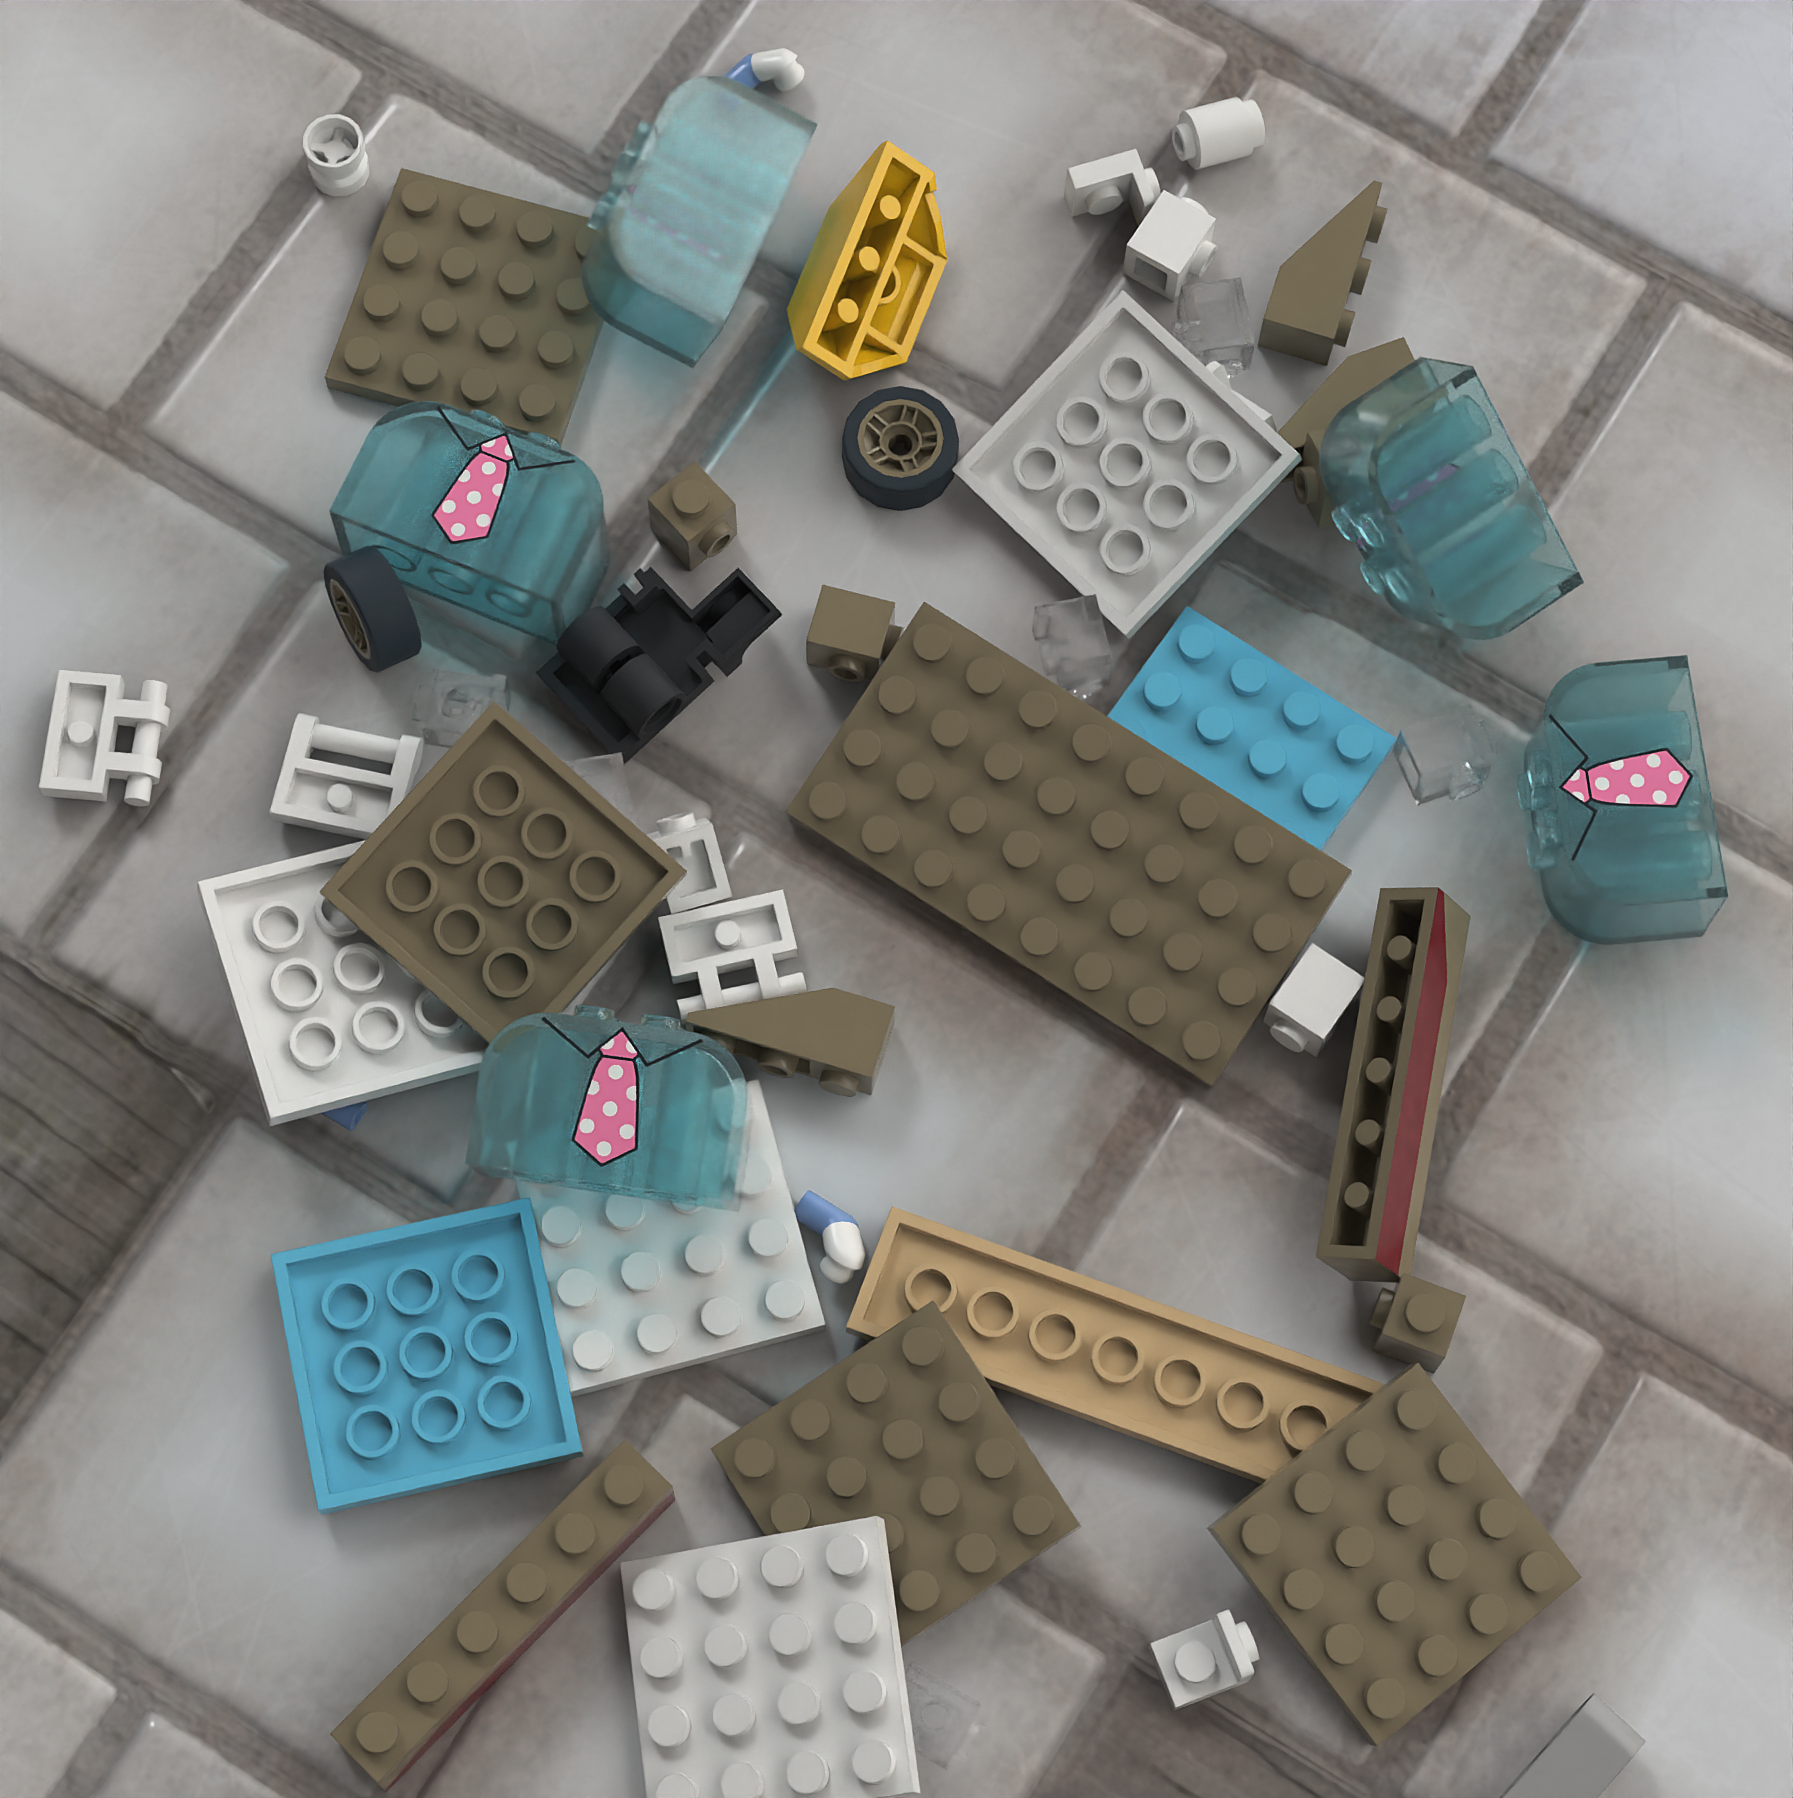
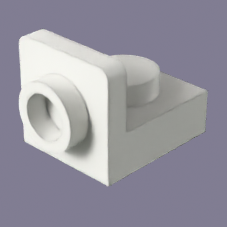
(1108, 182)
(696, 850)
(1205, 1659)

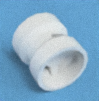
(326, 146)

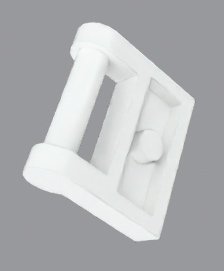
(341, 796)

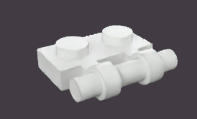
(84, 735)
(729, 939)

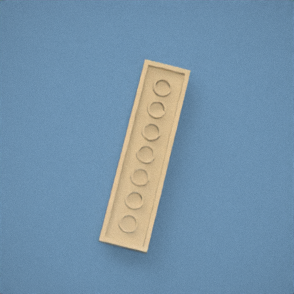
(1107, 1350)

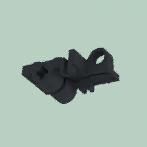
(647, 655)

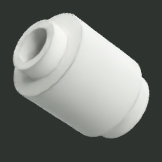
(1218, 132)

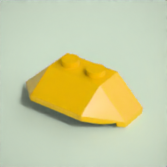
(871, 268)

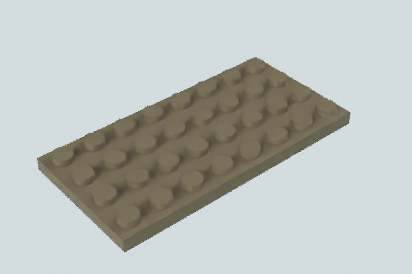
(1069, 843)

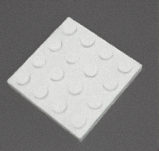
(1126, 464)
(319, 999)
(674, 1283)
(771, 1668)

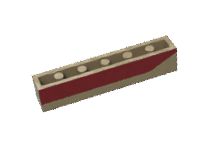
(1394, 1085)
(504, 1615)

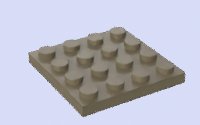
(471, 307)
(503, 878)
(918, 1442)
(1394, 1553)

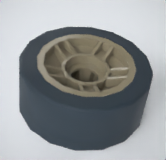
(927, 434)
(372, 608)

